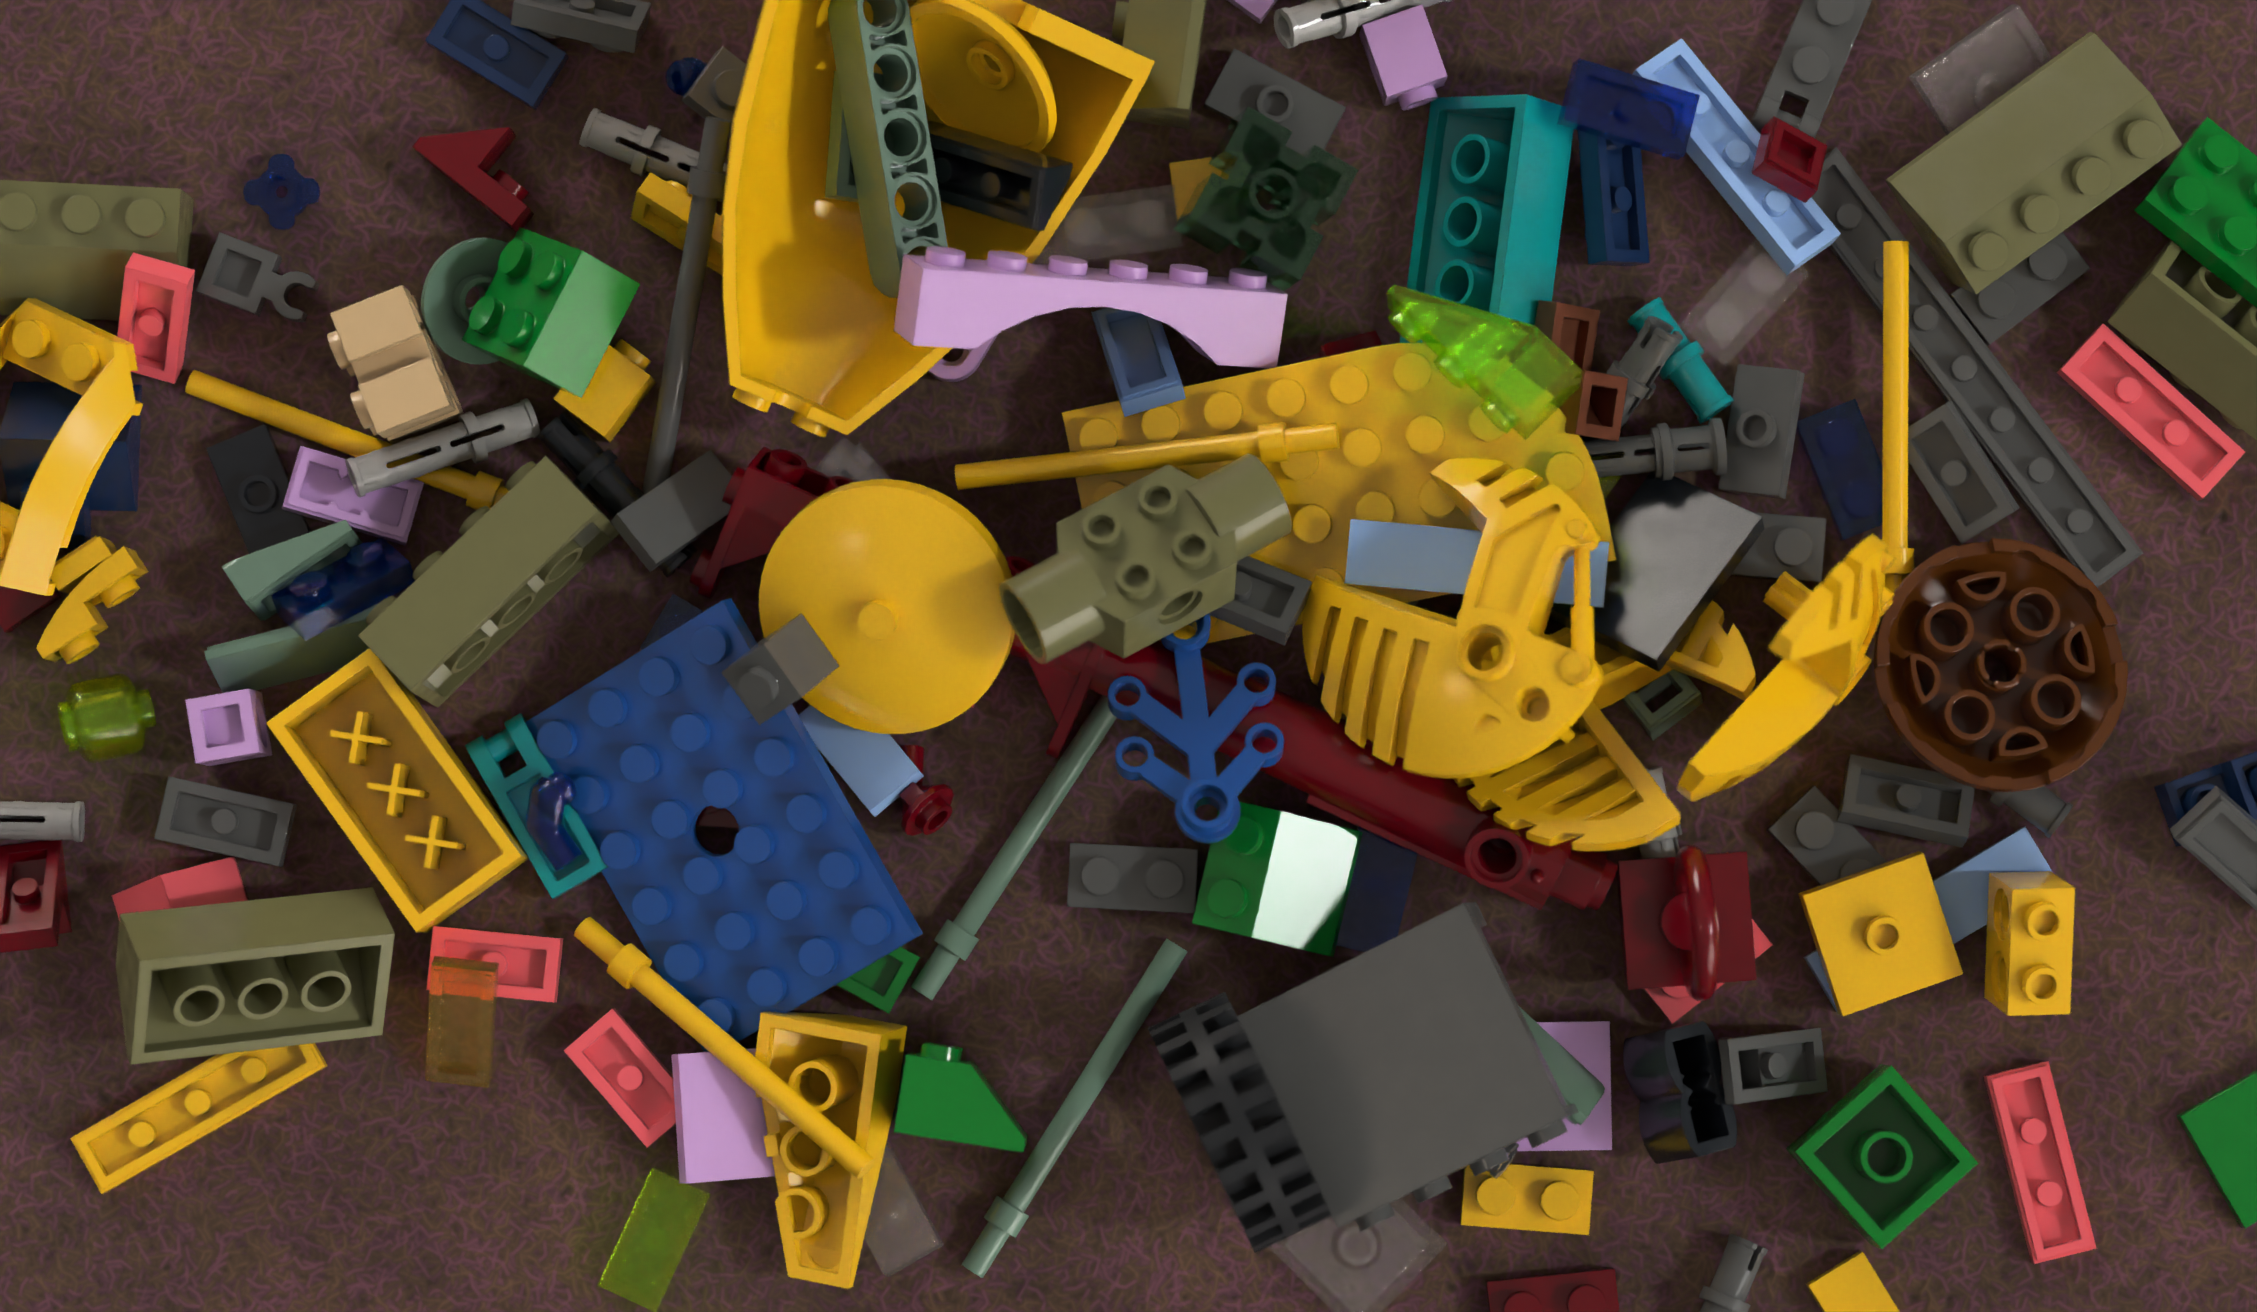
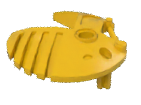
(1820, 666)
(1418, 676)
(1595, 779)

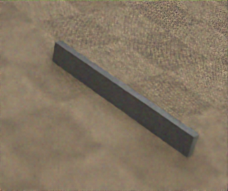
(1977, 385)

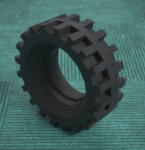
(1240, 1122)

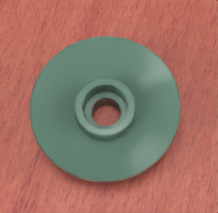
(445, 293)

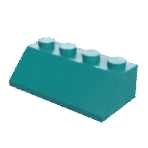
(1491, 203)

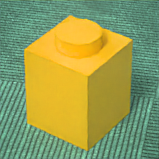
(612, 392)

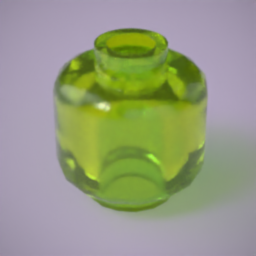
(105, 717)

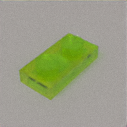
(654, 1239)

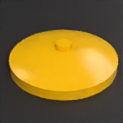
(898, 596)

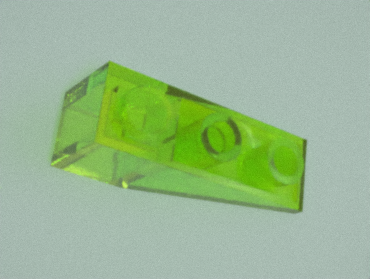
(1500, 358)

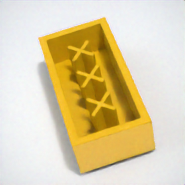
(398, 791)

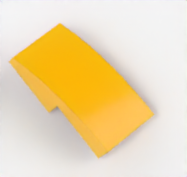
(77, 620)

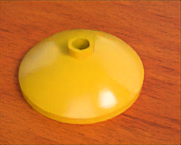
(982, 74)

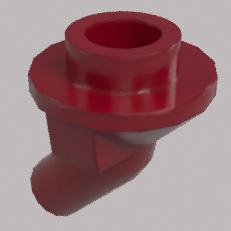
(924, 806)

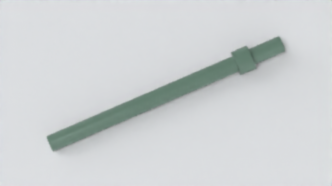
(958, 937)
(1008, 1214)

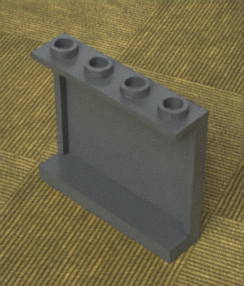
(1406, 1068)

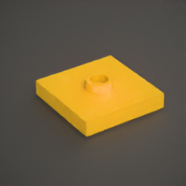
(1880, 933)

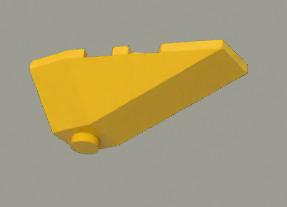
(852, 1077)

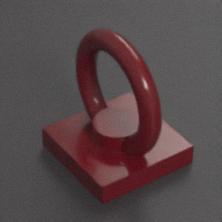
(1686, 921)

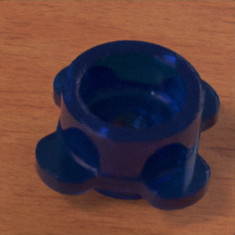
(283, 210)

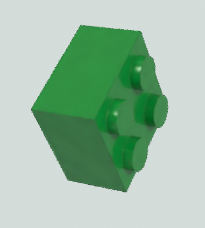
(550, 311)
(1881, 1156)

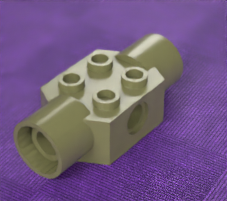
(1146, 560)

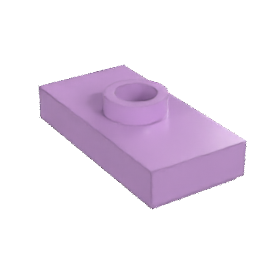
(325, 493)

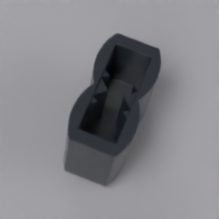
(1680, 1093)

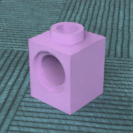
(1404, 58)
(228, 727)

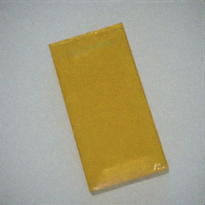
(461, 1021)

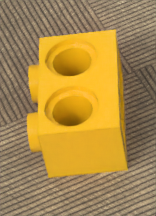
(2029, 943)

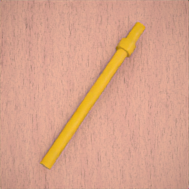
(1895, 411)
(1271, 442)
(478, 489)
(632, 969)

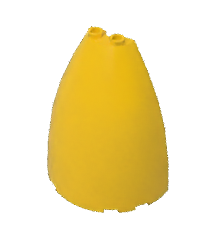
(795, 264)

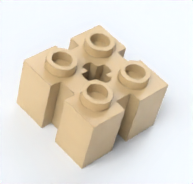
(396, 365)

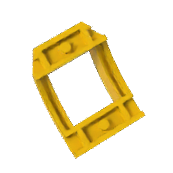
(100, 371)

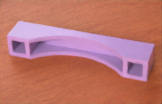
(971, 300)

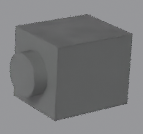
(780, 669)

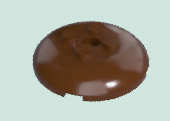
(2046, 630)

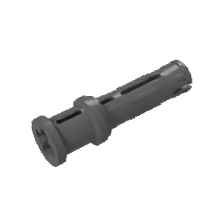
(1664, 453)

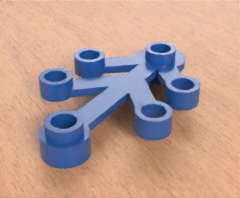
(1197, 738)

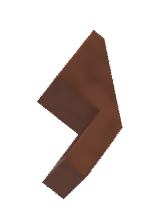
(1599, 402)

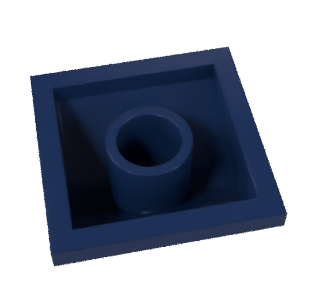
(32, 422)

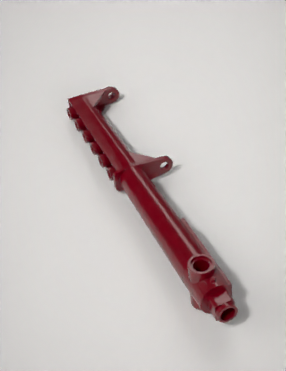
(1317, 757)

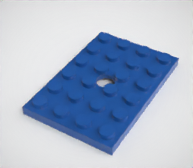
(801, 888)

